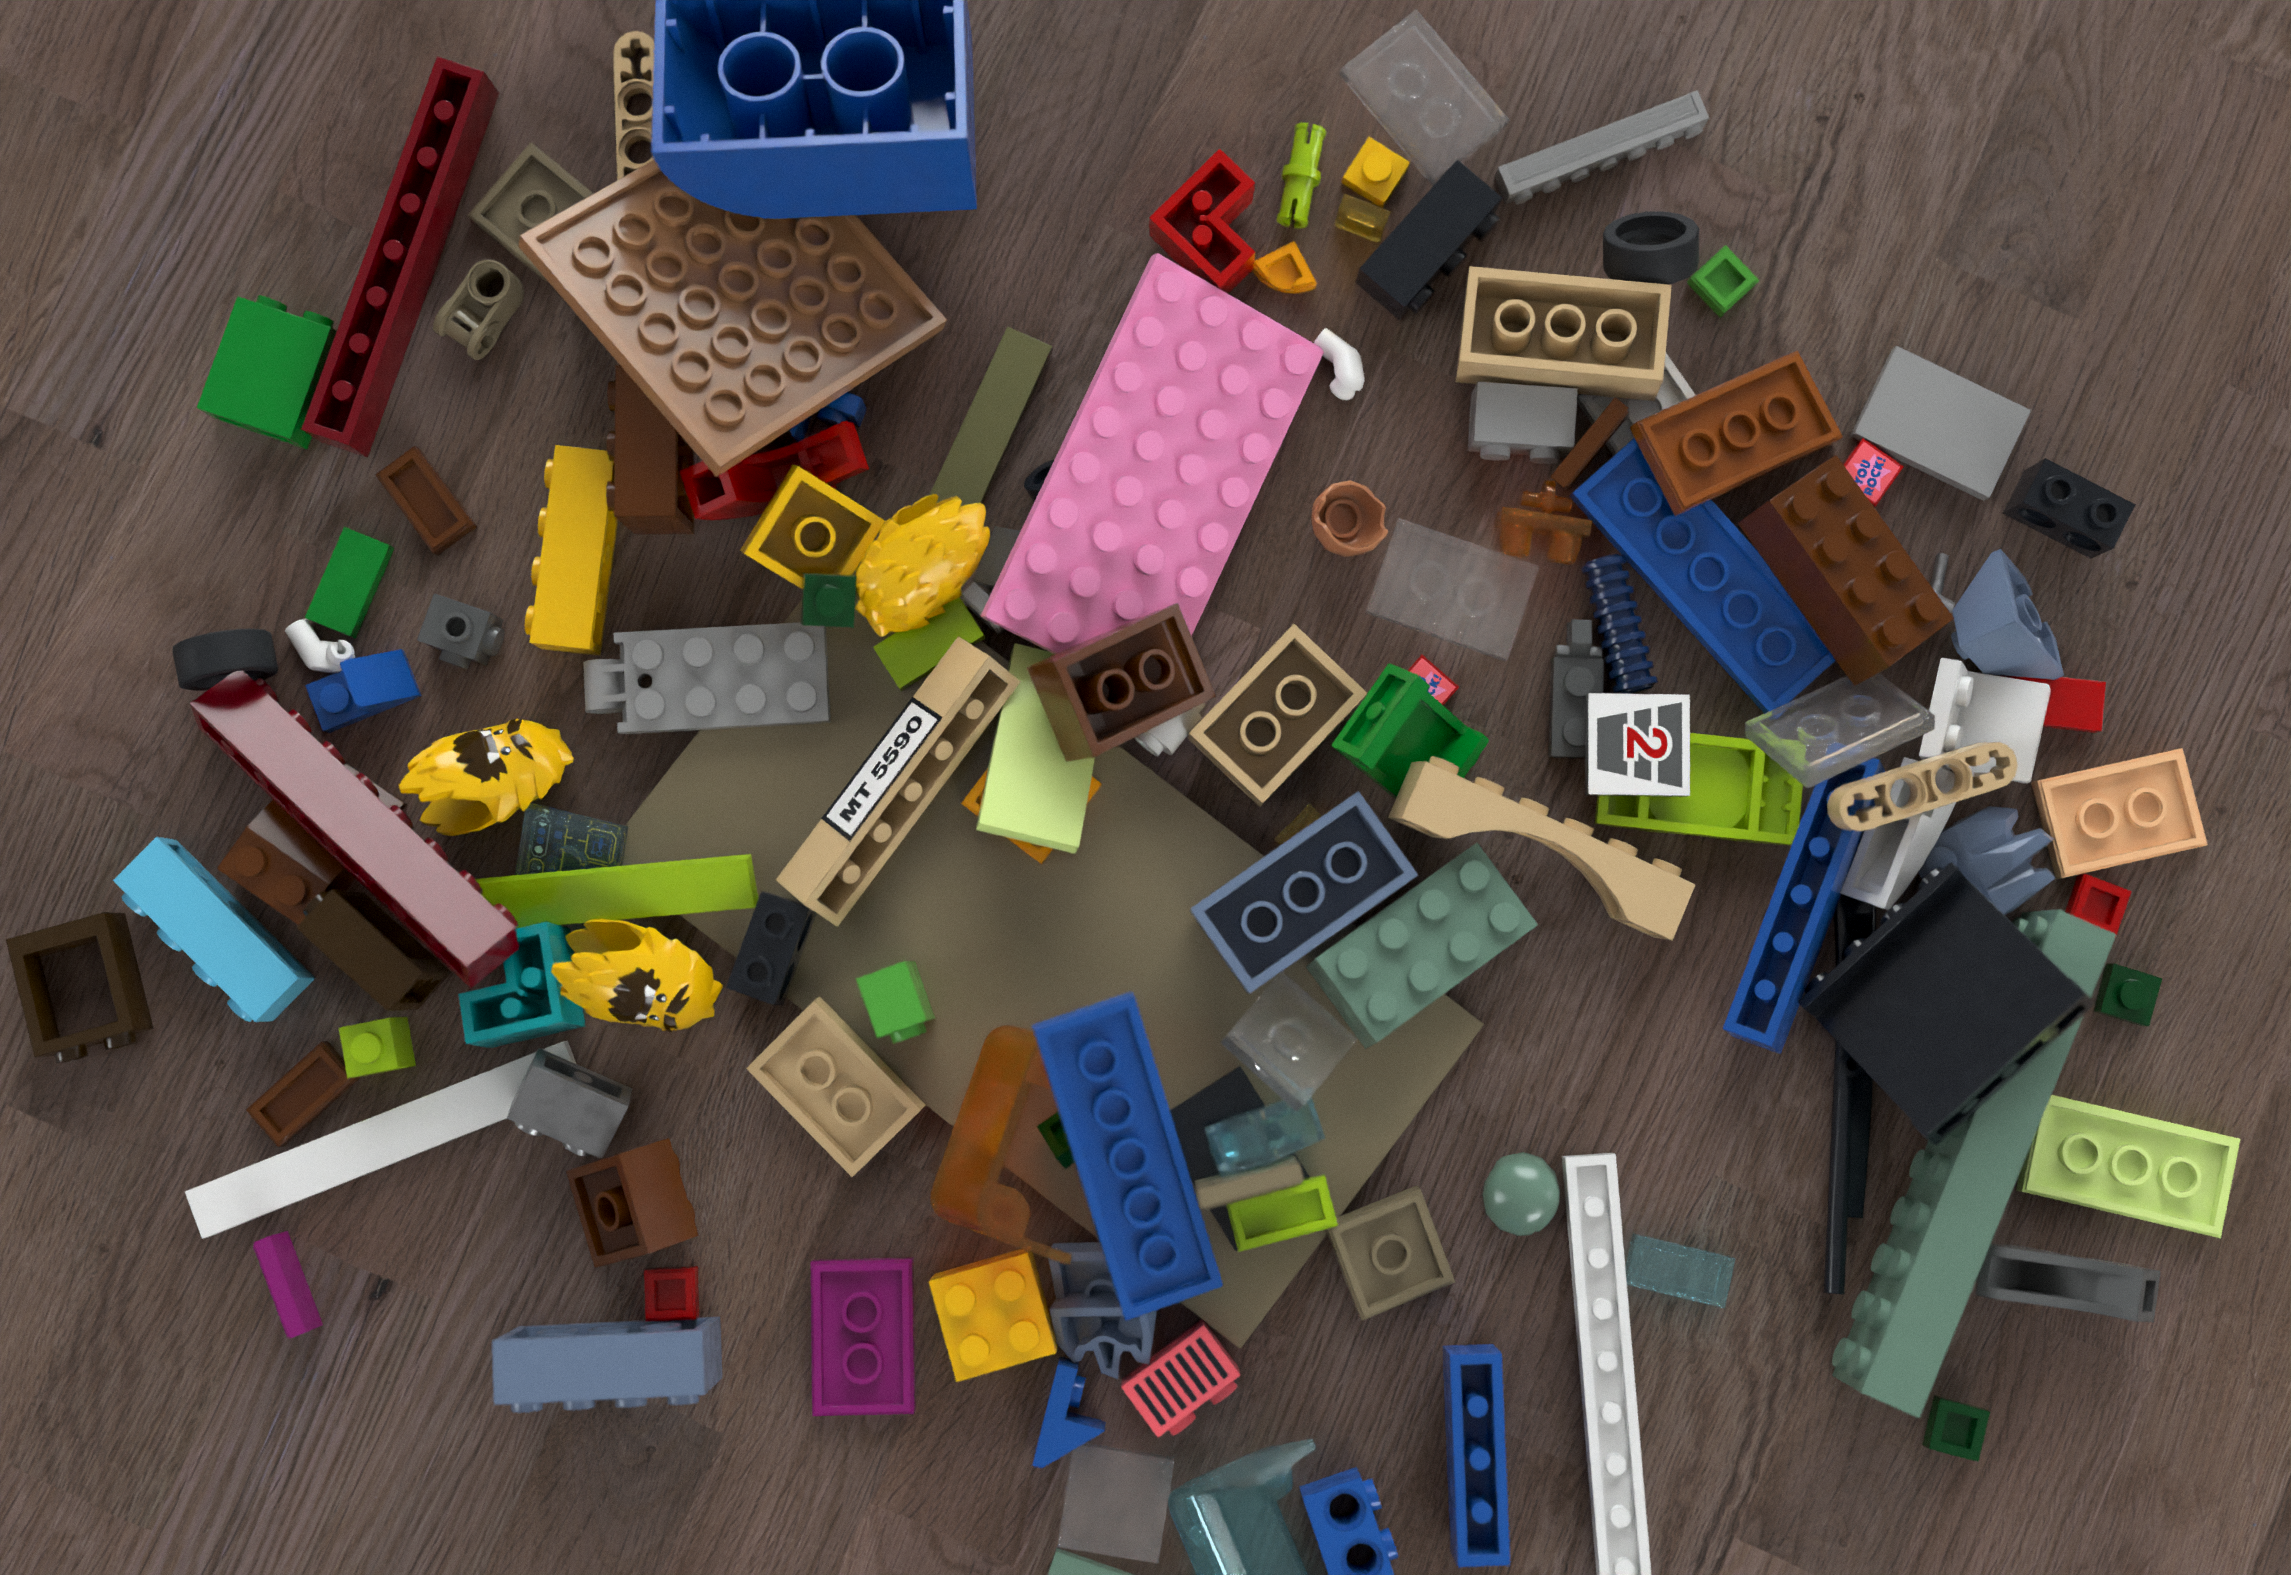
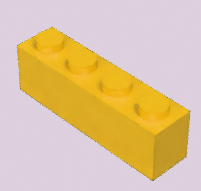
(574, 555)

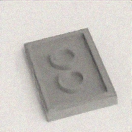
(1940, 423)

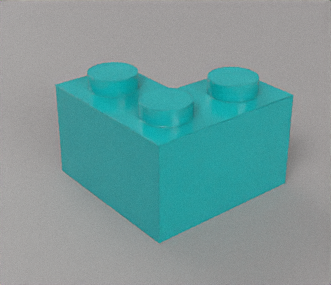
(531, 997)

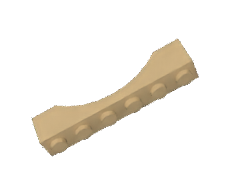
(1631, 889)

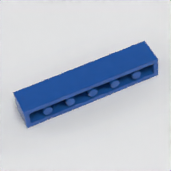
(1797, 918)

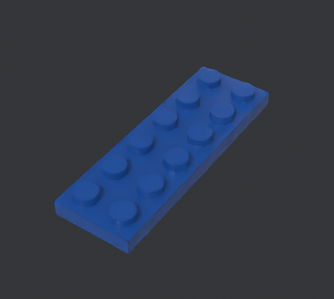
(1707, 580)
(1127, 1155)

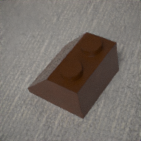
(632, 1203)

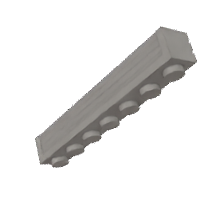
(1601, 148)

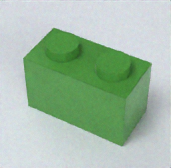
(896, 1001)

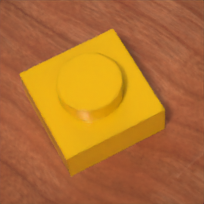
(1375, 172)

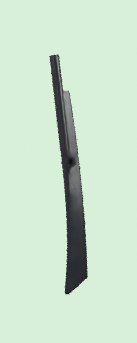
(1849, 1116)

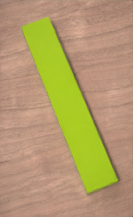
(626, 891)

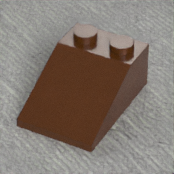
(1121, 683)
(285, 862)

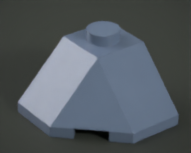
(2001, 625)

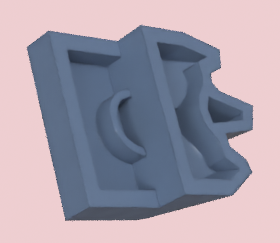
(1993, 856)
(1089, 1314)

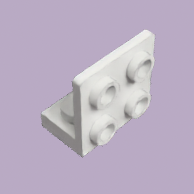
(1986, 709)

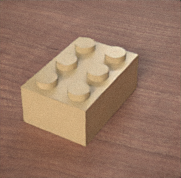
(1277, 715)

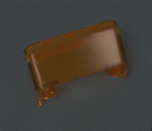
(974, 1157)

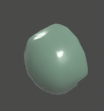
(1521, 1194)

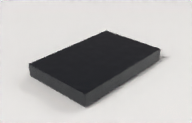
(1214, 1103)

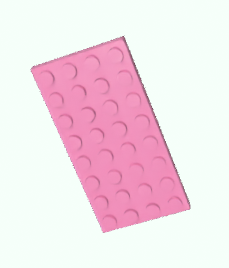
(1155, 464)

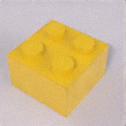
(811, 530)
(993, 1314)

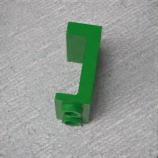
(268, 369)
(1402, 726)

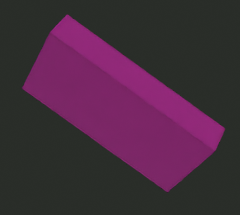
(287, 1284)

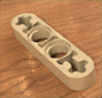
(630, 127)
(1922, 785)

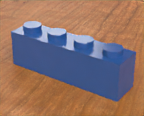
(1476, 1455)

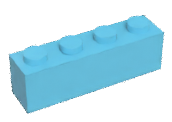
(212, 930)

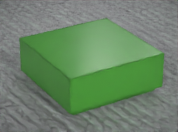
(1722, 281)

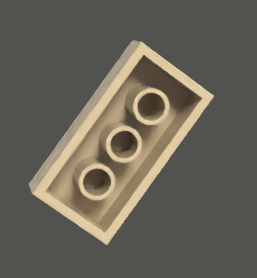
(1564, 332)

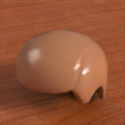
(1348, 519)

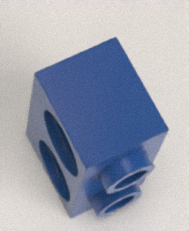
(1340, 1533)

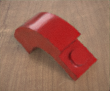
(751, 483)

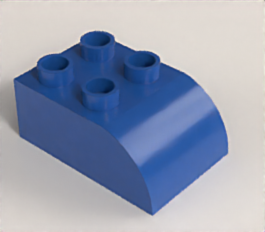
(816, 105)

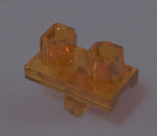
(1564, 531)

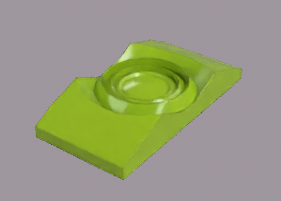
(1732, 797)

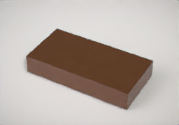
(1590, 444)
(426, 500)
(301, 1094)

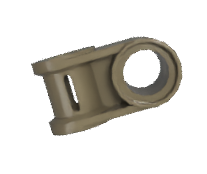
(482, 313)

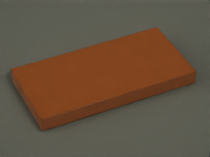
(1735, 432)

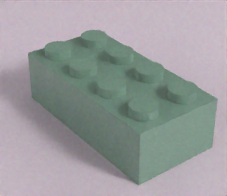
(1421, 946)

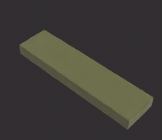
(992, 418)

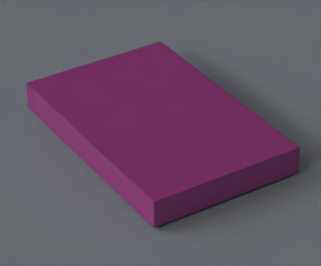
(863, 1336)

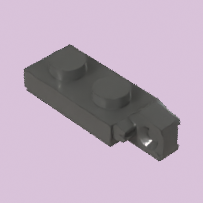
(1574, 673)

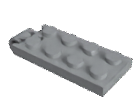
(713, 678)

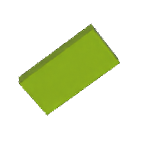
(918, 651)
(1282, 1214)

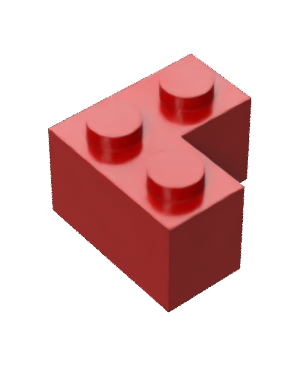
(1197, 221)

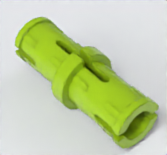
(1301, 175)

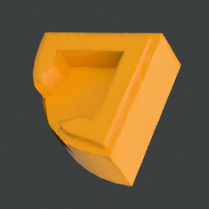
(1285, 270)

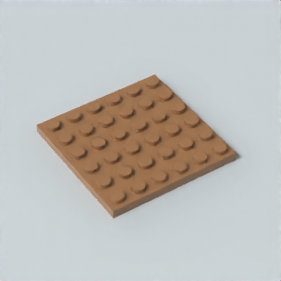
(728, 313)

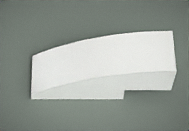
(1896, 851)

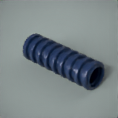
(1619, 624)

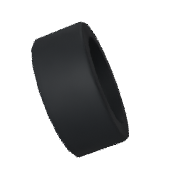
(1651, 247)
(215, 655)

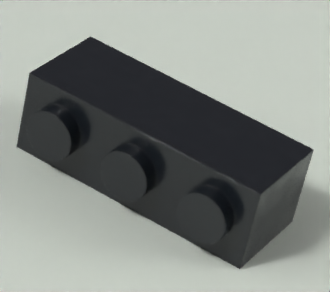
(1430, 241)

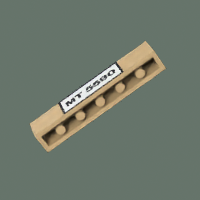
(897, 781)

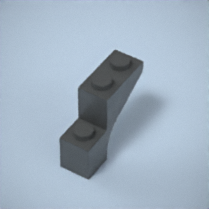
(2069, 1282)

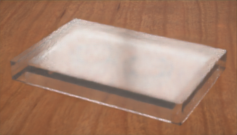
(1424, 96)
(1452, 589)
(1838, 727)

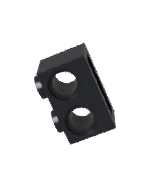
(2069, 508)
(771, 948)

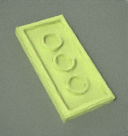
(1028, 782)
(2131, 1166)

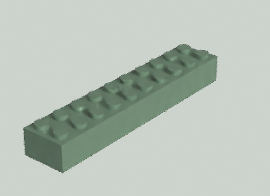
(1957, 1204)

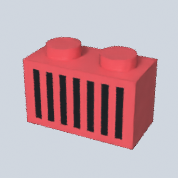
(1181, 1380)

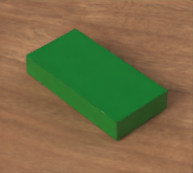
(349, 582)

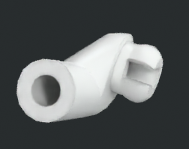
(1346, 364)
(315, 653)

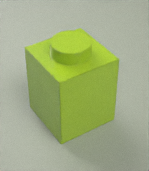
(377, 1046)

